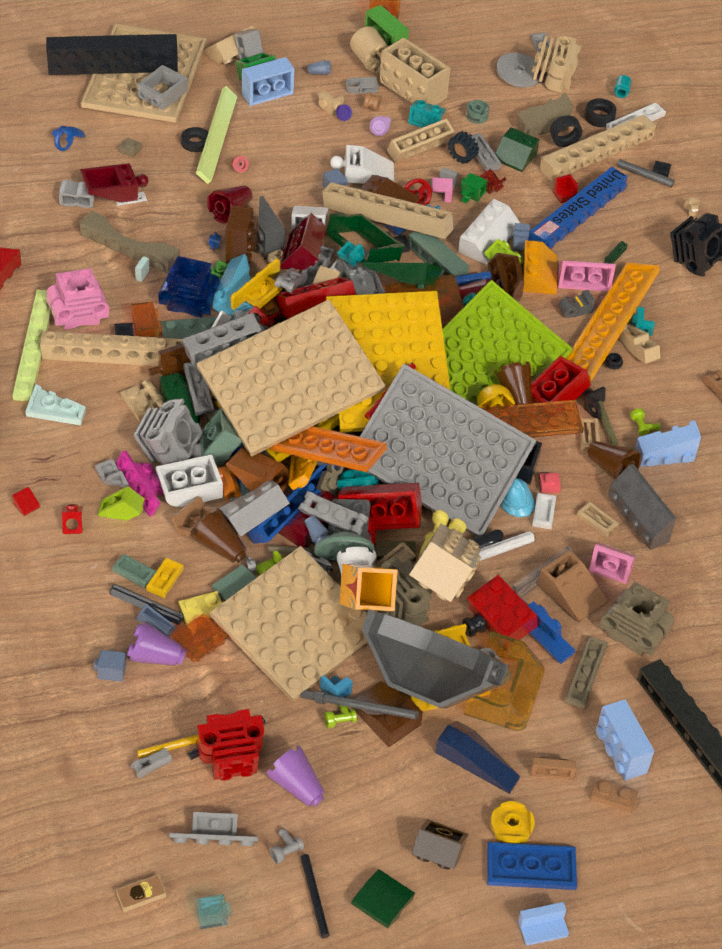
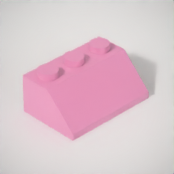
(585, 275)

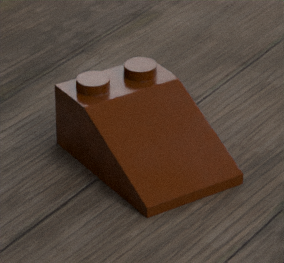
(387, 187)
(386, 726)

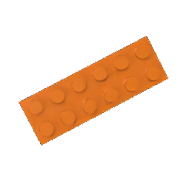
(333, 448)

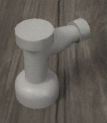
(291, 845)

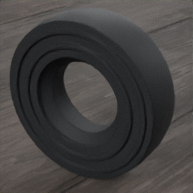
(191, 133)

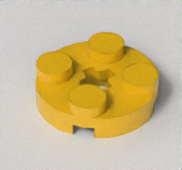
(512, 834)

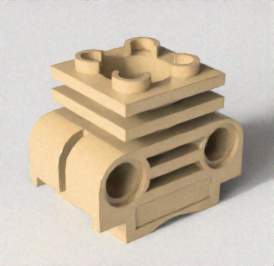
(557, 62)

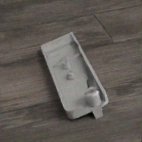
(364, 279)

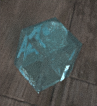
(213, 911)

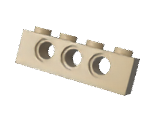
(420, 140)

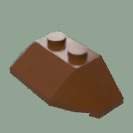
(507, 274)

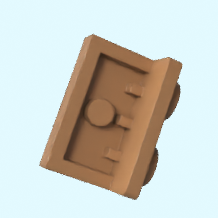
(190, 516)

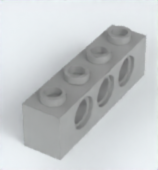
(214, 340)

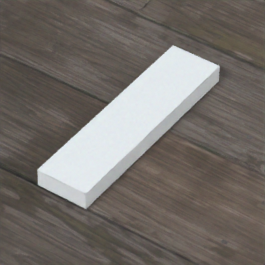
(652, 111)

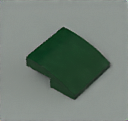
(383, 898)

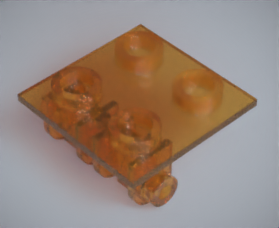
(200, 637)

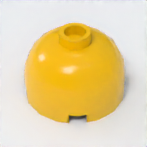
(495, 396)

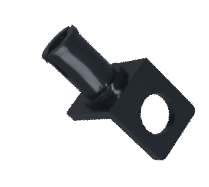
(591, 399)

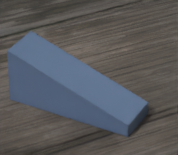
(156, 620)

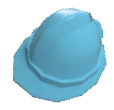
(518, 499)

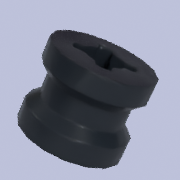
(474, 625)

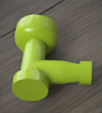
(644, 429)
(346, 715)

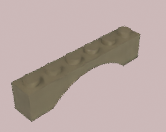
(98, 229)

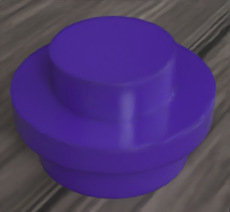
(344, 112)

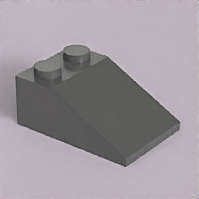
(270, 230)

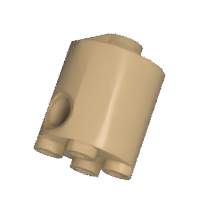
(368, 46)

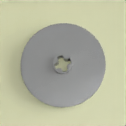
(517, 69)

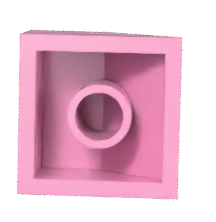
(612, 562)

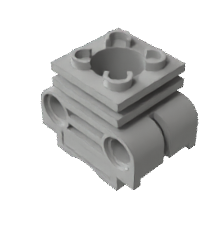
(168, 433)

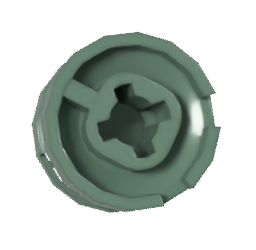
(477, 110)

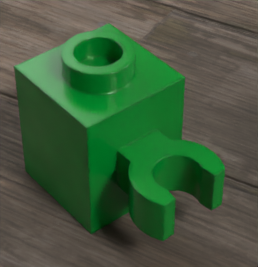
(472, 188)

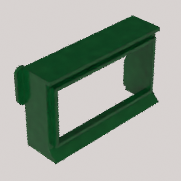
(386, 246)

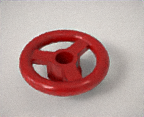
(424, 198)

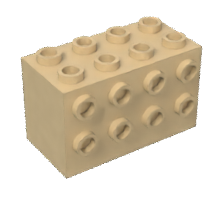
(414, 73)
(447, 563)

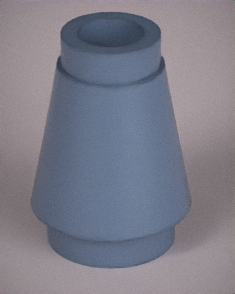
(320, 68)
(316, 529)

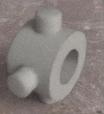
(250, 564)

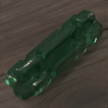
(616, 253)

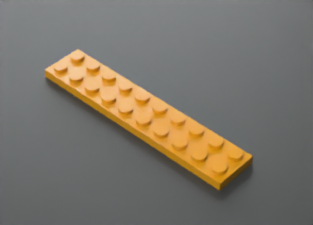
(612, 316)

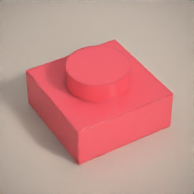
(549, 482)

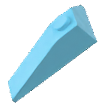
(232, 280)

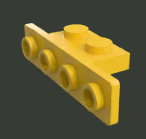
(259, 288)

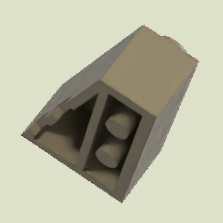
(539, 119)

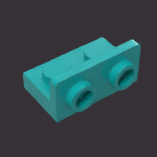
(425, 114)
(356, 478)

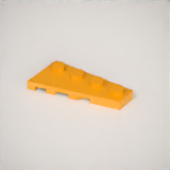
(300, 471)

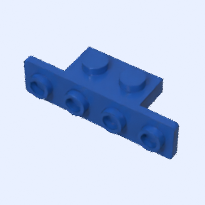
(549, 634)

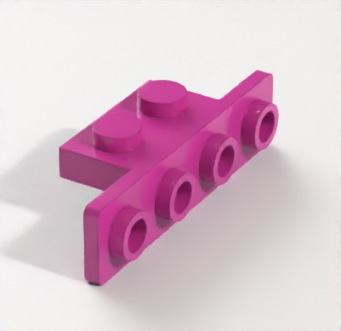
(142, 480)

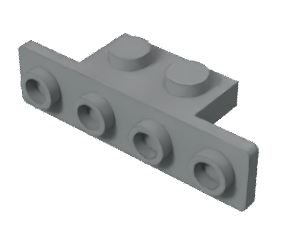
(214, 827)

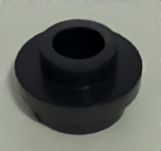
(614, 361)

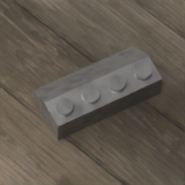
(642, 507)

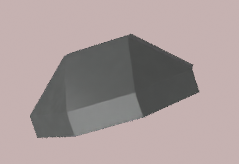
(429, 662)

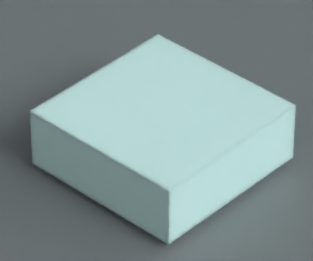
(142, 269)

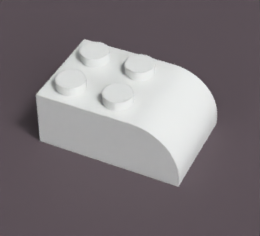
(189, 479)

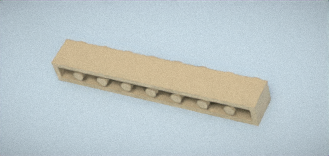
(388, 210)

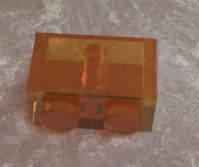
(145, 319)

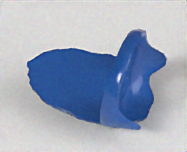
(70, 131)

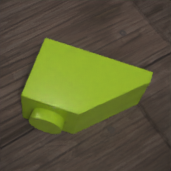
(122, 505)

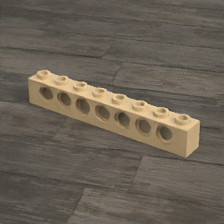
(597, 147)
(104, 348)

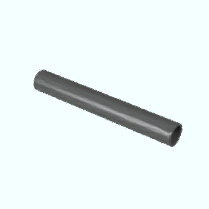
(645, 173)

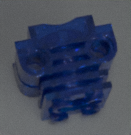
(189, 287)

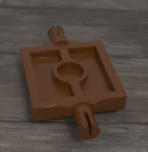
(171, 361)

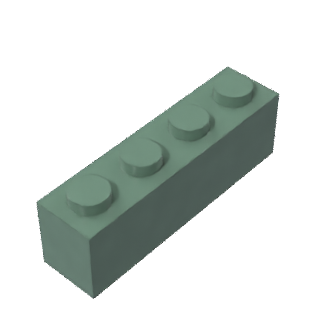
(435, 252)

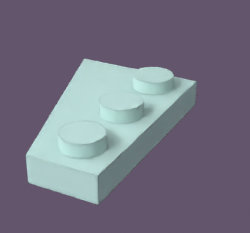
(51, 407)

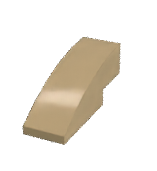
(639, 345)

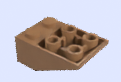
(572, 586)

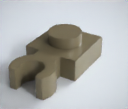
(329, 479)

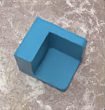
(335, 686)

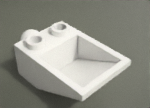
(363, 163)

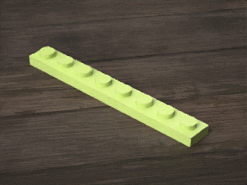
(31, 352)

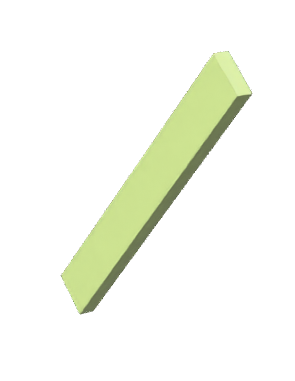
(216, 135)

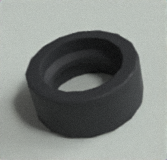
(602, 105)
(561, 123)

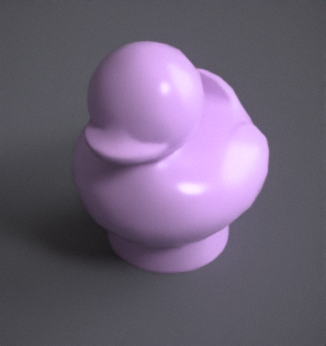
(380, 125)

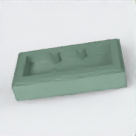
(133, 570)

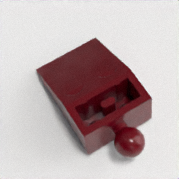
(114, 182)

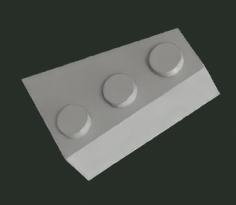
(255, 507)

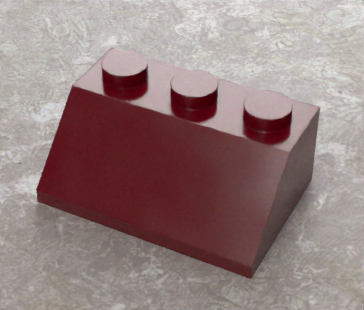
(296, 528)

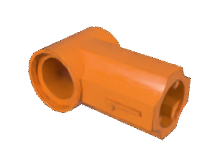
(230, 484)

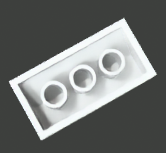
(493, 223)

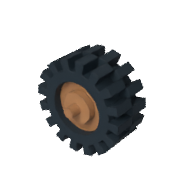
(463, 147)

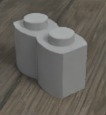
(75, 194)

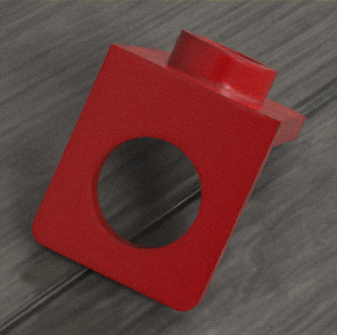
(265, 320)
(72, 511)

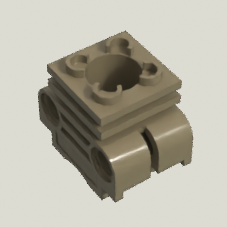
(411, 597)
(638, 619)

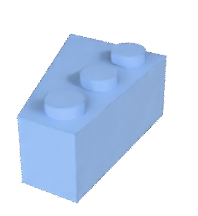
(669, 447)

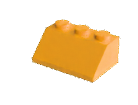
(539, 268)

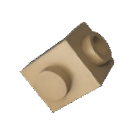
(329, 103)

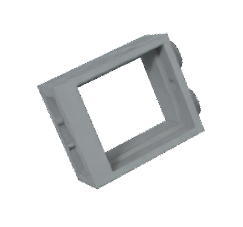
(177, 83)

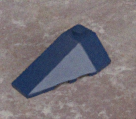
(471, 752)

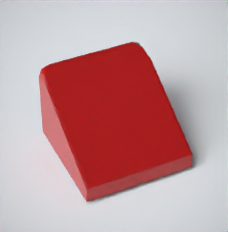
(25, 501)

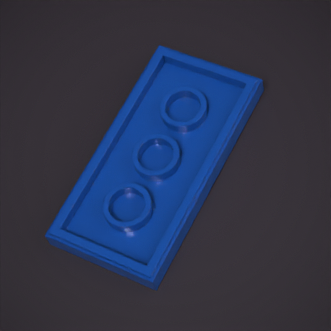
(531, 866)

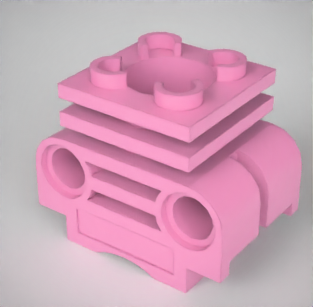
(77, 299)

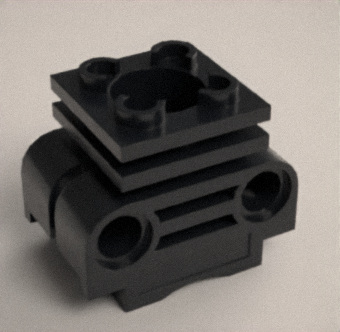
(698, 243)

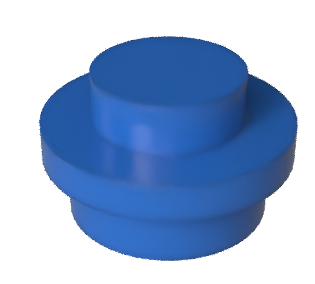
(214, 241)

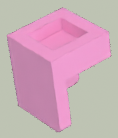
(443, 185)

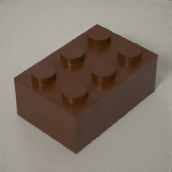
(240, 233)

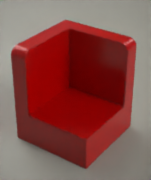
(565, 188)

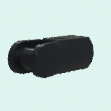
(488, 539)

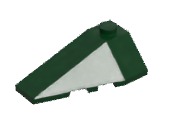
(416, 274)
(176, 387)

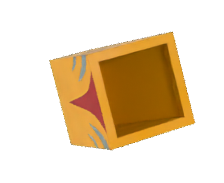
(368, 587)

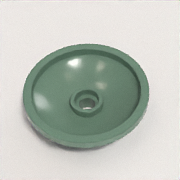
(332, 544)

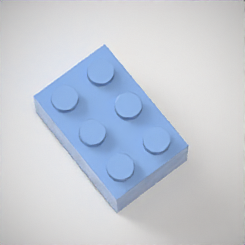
(267, 81)
(624, 740)

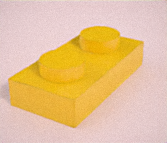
(165, 578)

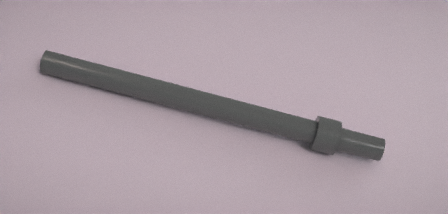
(322, 697)

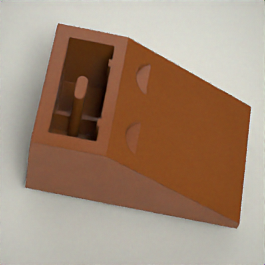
(258, 469)

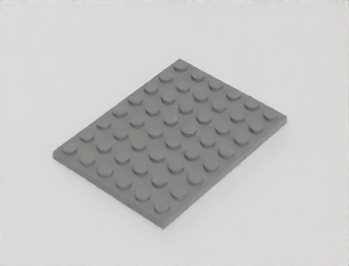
(448, 447)

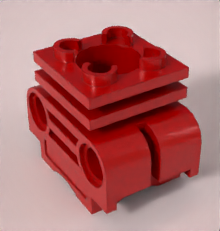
(231, 743)

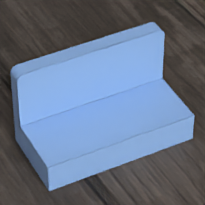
(543, 923)

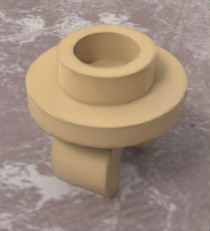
(692, 205)

